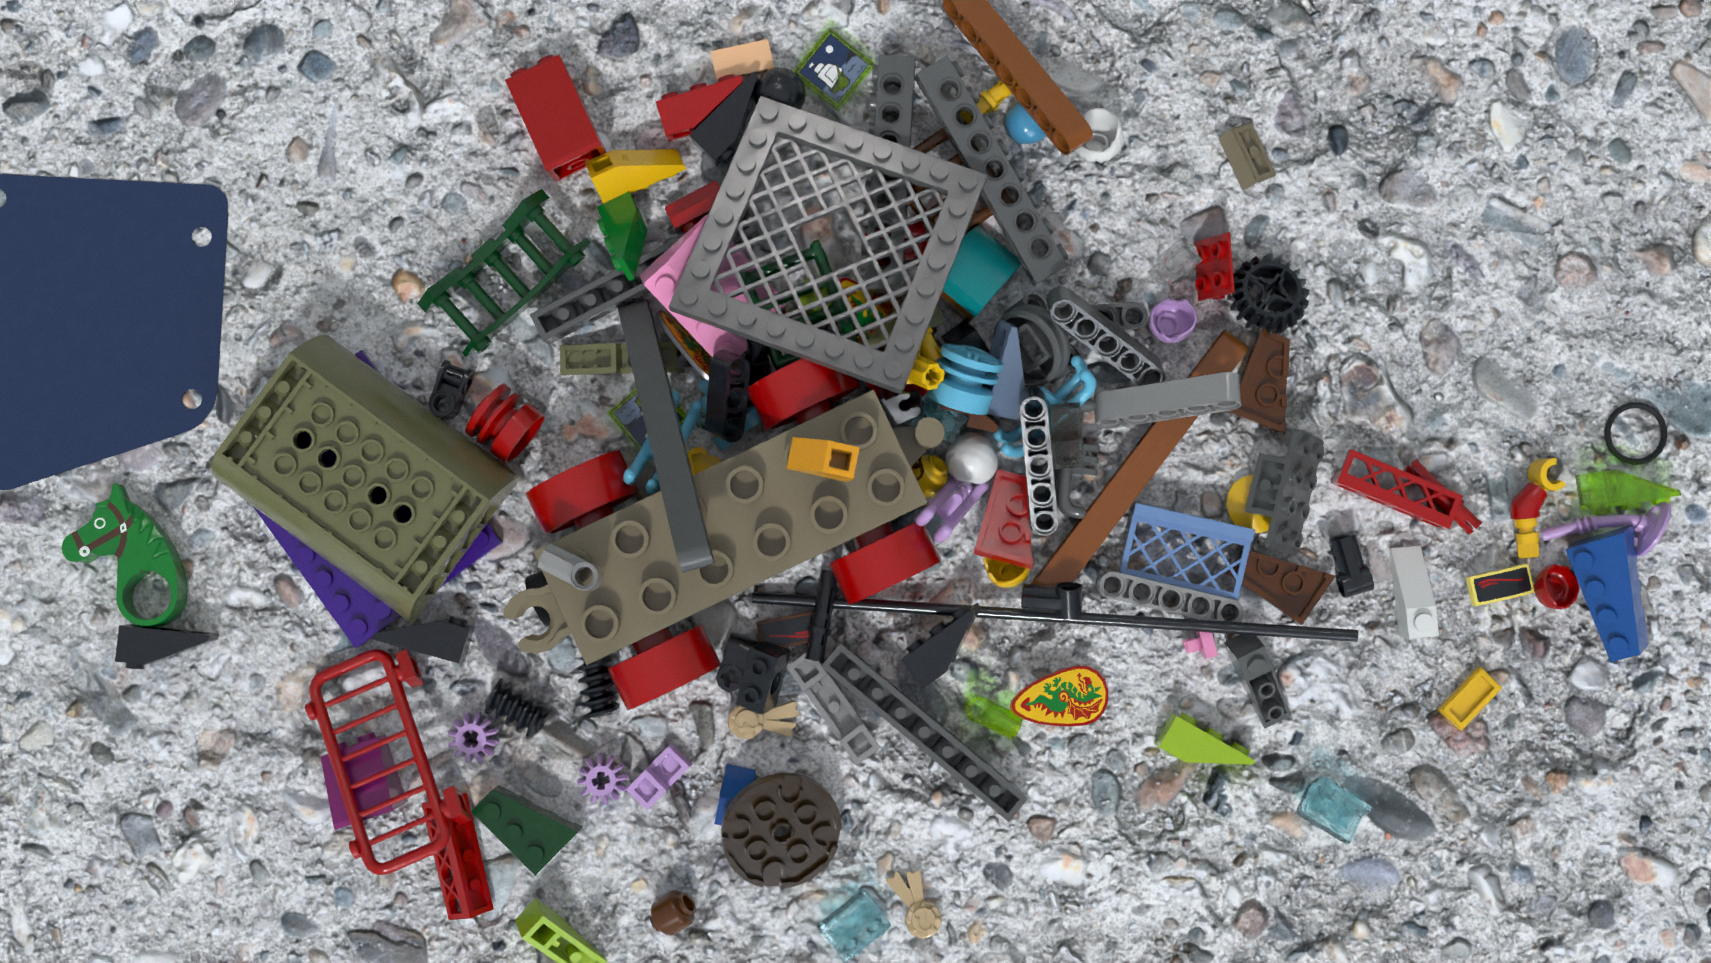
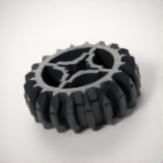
(1249, 283)

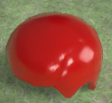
(1556, 587)

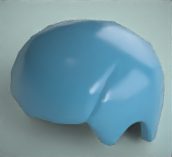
(1021, 126)

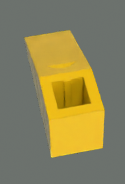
(632, 170)

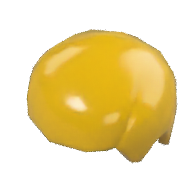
(1005, 574)

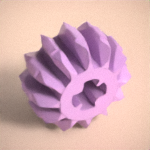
(484, 737)
(594, 770)

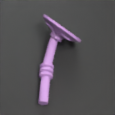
(1647, 527)

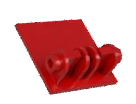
(1215, 272)

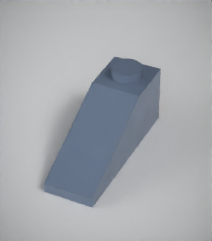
(1011, 379)

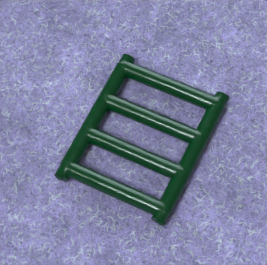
(817, 253)

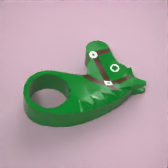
(141, 547)

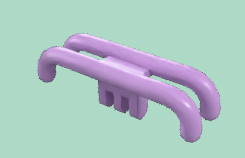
(951, 507)

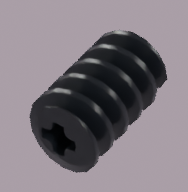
(598, 688)
(516, 709)

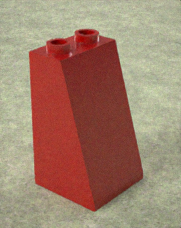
(555, 117)

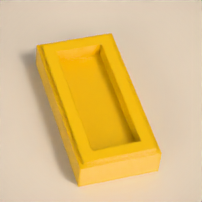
(1469, 698)

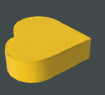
(701, 460)

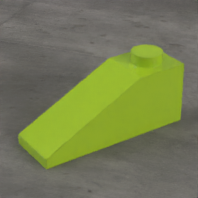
(554, 936)

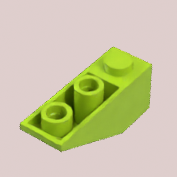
(1193, 745)

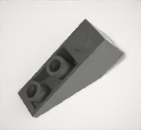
(1258, 678)

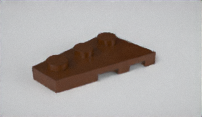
(1265, 382)
(1283, 584)

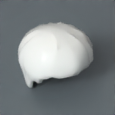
(1106, 138)
(971, 458)

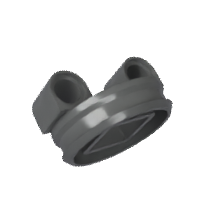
(1033, 315)

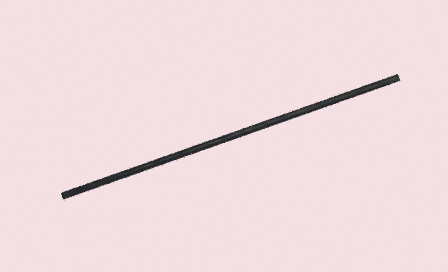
(1086, 618)

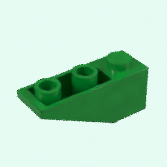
(625, 232)

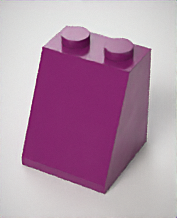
(358, 769)

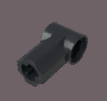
(1352, 574)
(1062, 599)

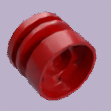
(498, 418)

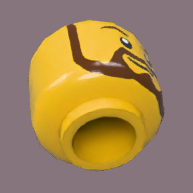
(930, 474)

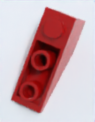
(686, 111)

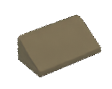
(1246, 155)

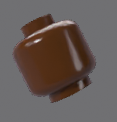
(672, 912)

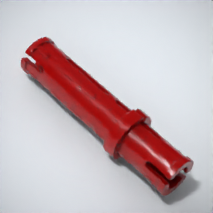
(1462, 514)

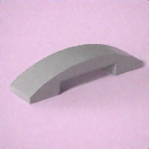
(834, 708)

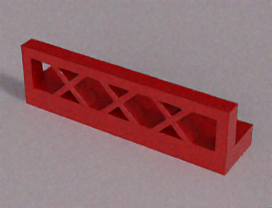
(1394, 501)
(466, 863)

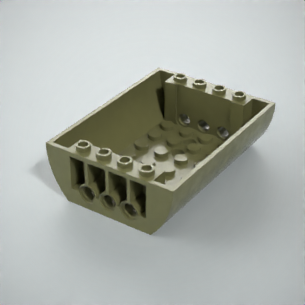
(378, 441)

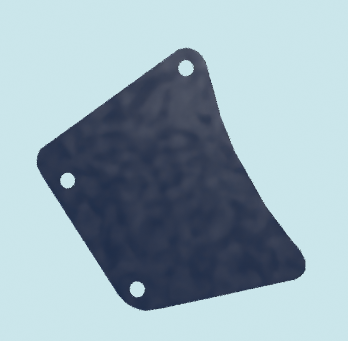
(104, 317)

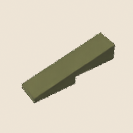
(608, 359)

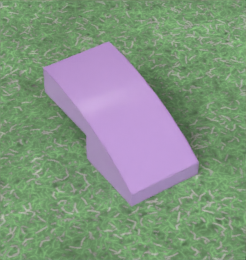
(659, 776)

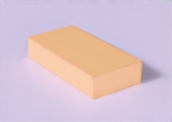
(743, 59)

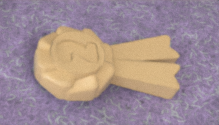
(748, 723)
(922, 916)

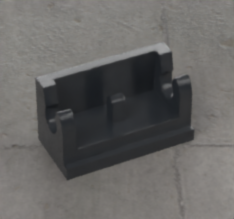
(900, 407)

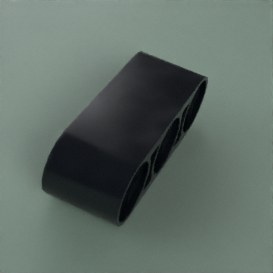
(727, 395)

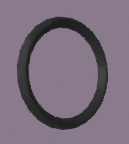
(1607, 433)

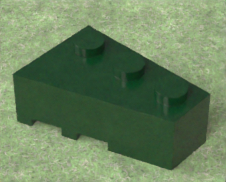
(524, 827)

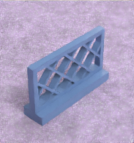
(1190, 524)

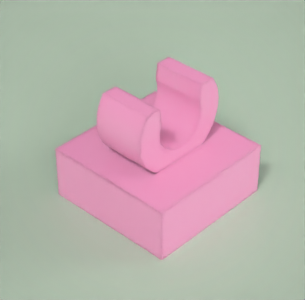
(1204, 642)

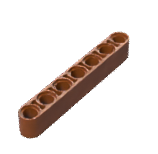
(1020, 73)

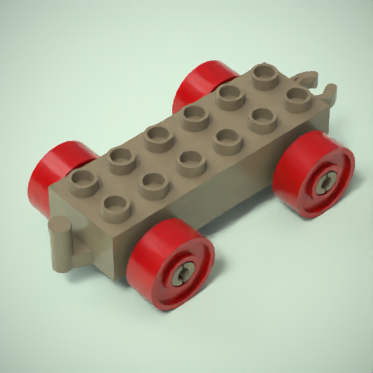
(756, 523)

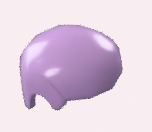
(1172, 320)

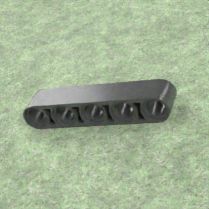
(1100, 327)

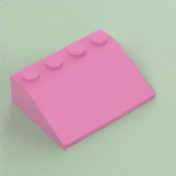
(663, 278)

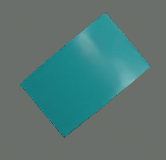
(979, 271)

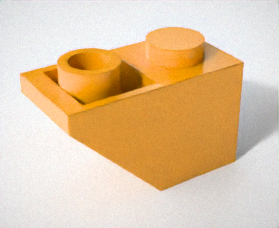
(823, 458)

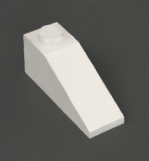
(1413, 594)

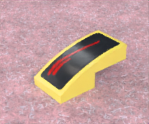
(1500, 584)

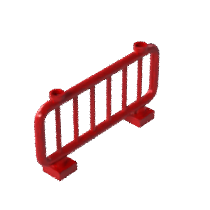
(454, 804)

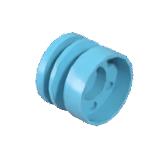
(967, 372)

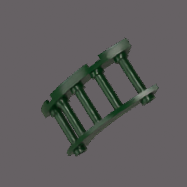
(490, 254)

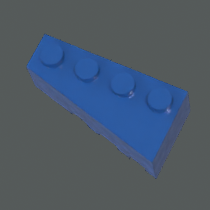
(1612, 590)

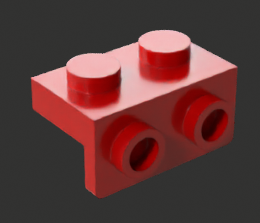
(693, 207)

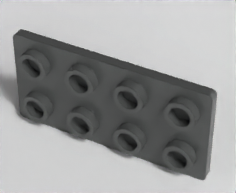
(1283, 490)

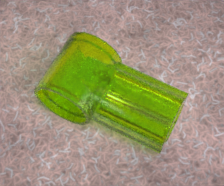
(994, 716)

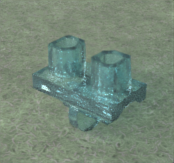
(949, 419)

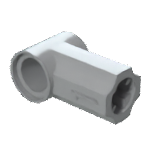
(568, 567)

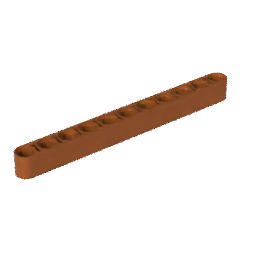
(1132, 475)

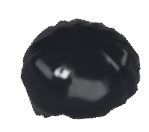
(781, 86)

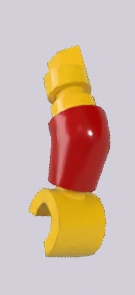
(1527, 505)

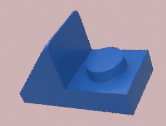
(733, 782)

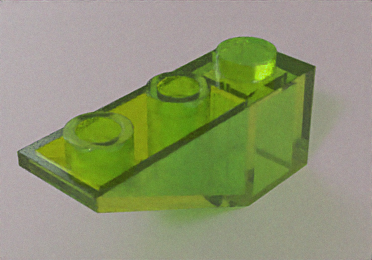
(1613, 488)

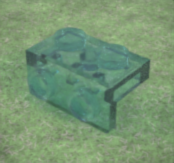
(1332, 808)
(854, 925)

